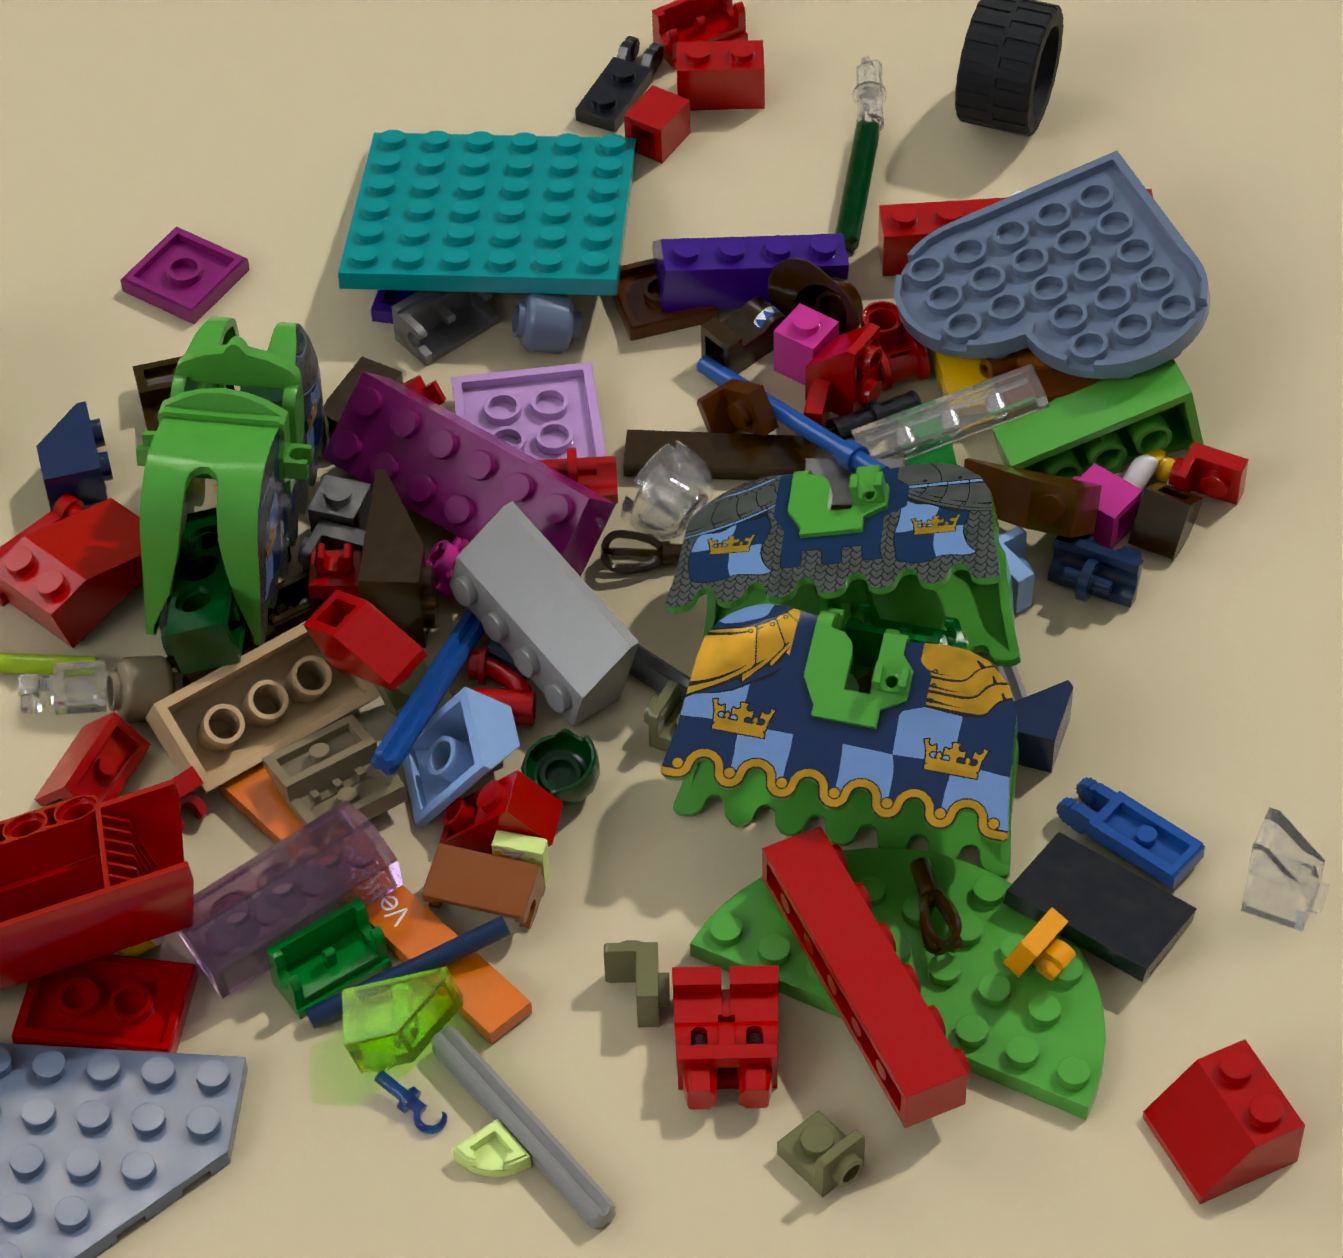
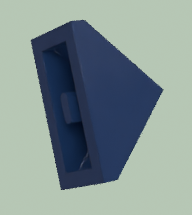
(1042, 725)

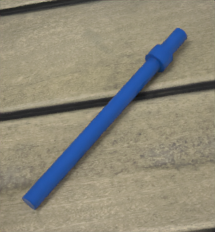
(847, 452)

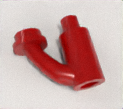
(518, 692)

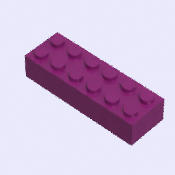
(459, 470)

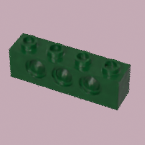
(203, 617)

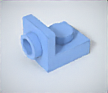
(1022, 575)

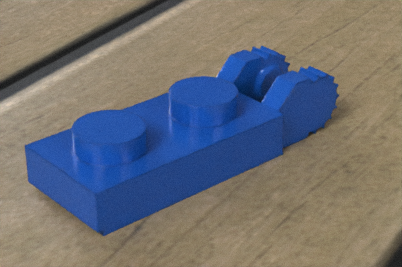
(1132, 832)

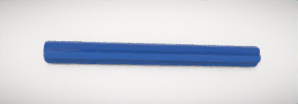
(428, 694)

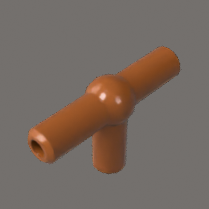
(1015, 360)

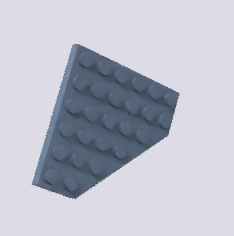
(105, 1140)

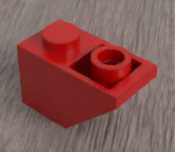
(851, 367)
(363, 641)
(506, 805)

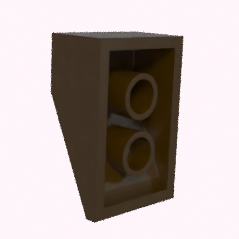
(394, 564)

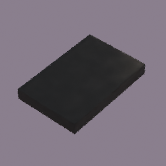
(1106, 906)

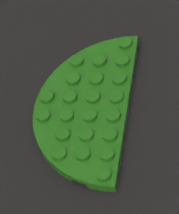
(1012, 1028)

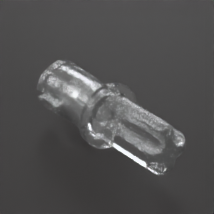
(870, 91)

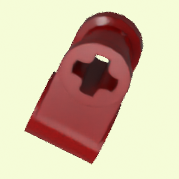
(902, 354)

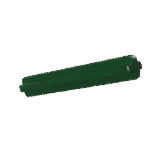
(857, 183)

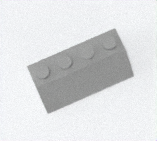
(544, 616)

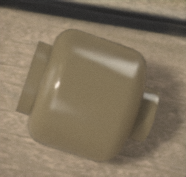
(139, 684)

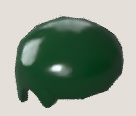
(563, 766)

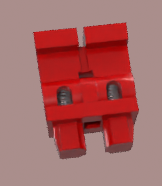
(726, 1033)

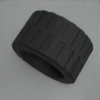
(1009, 64)

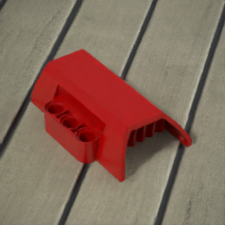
(91, 880)

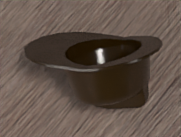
(803, 282)

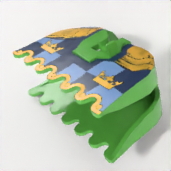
(788, 730)

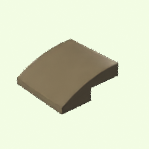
(331, 769)

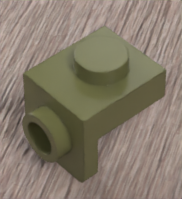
(640, 964)

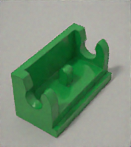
(868, 636)
(328, 957)

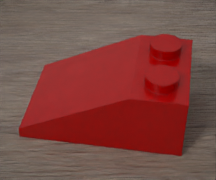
(75, 569)

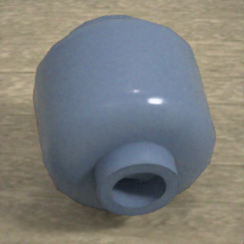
(546, 322)

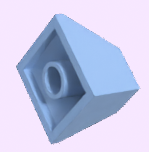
(457, 751)

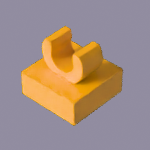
(1042, 948)

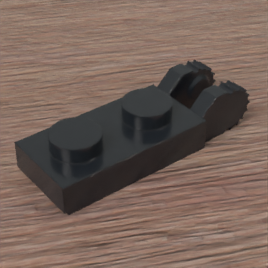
(619, 86)

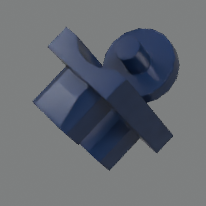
(1096, 569)

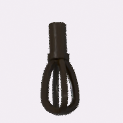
(665, 552)
(929, 896)

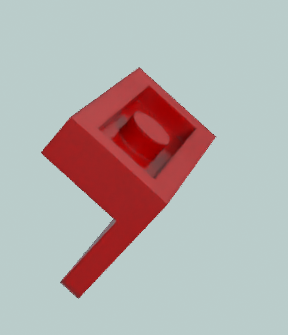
(96, 762)

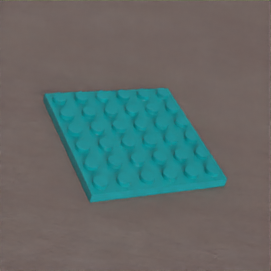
(491, 213)

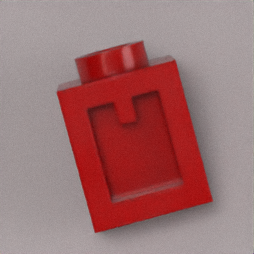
(1210, 473)

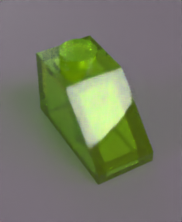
(397, 1017)

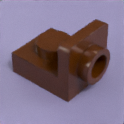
(737, 407)

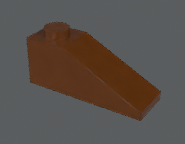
(1040, 499)

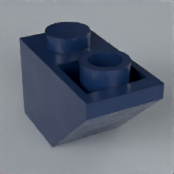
(71, 458)

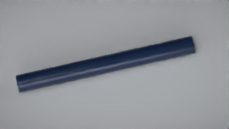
(432, 959)

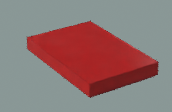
(109, 1005)

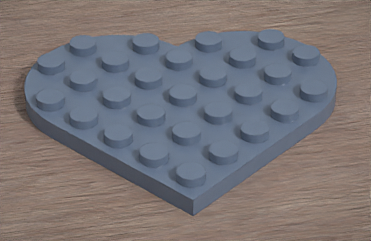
(1067, 268)

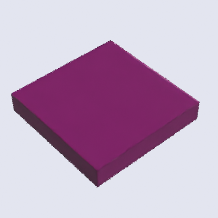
(185, 275)

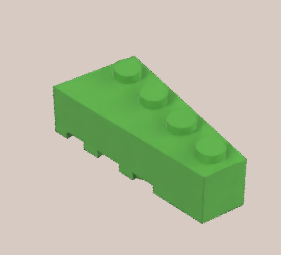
(1104, 425)

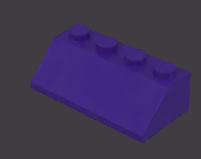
(736, 269)

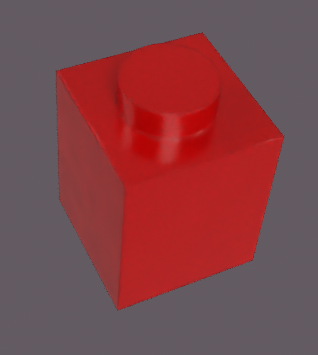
(658, 123)

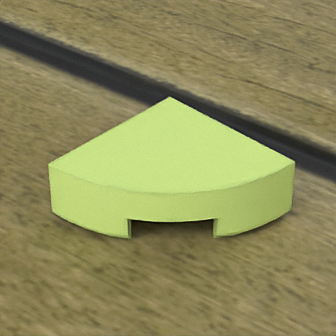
(492, 1152)

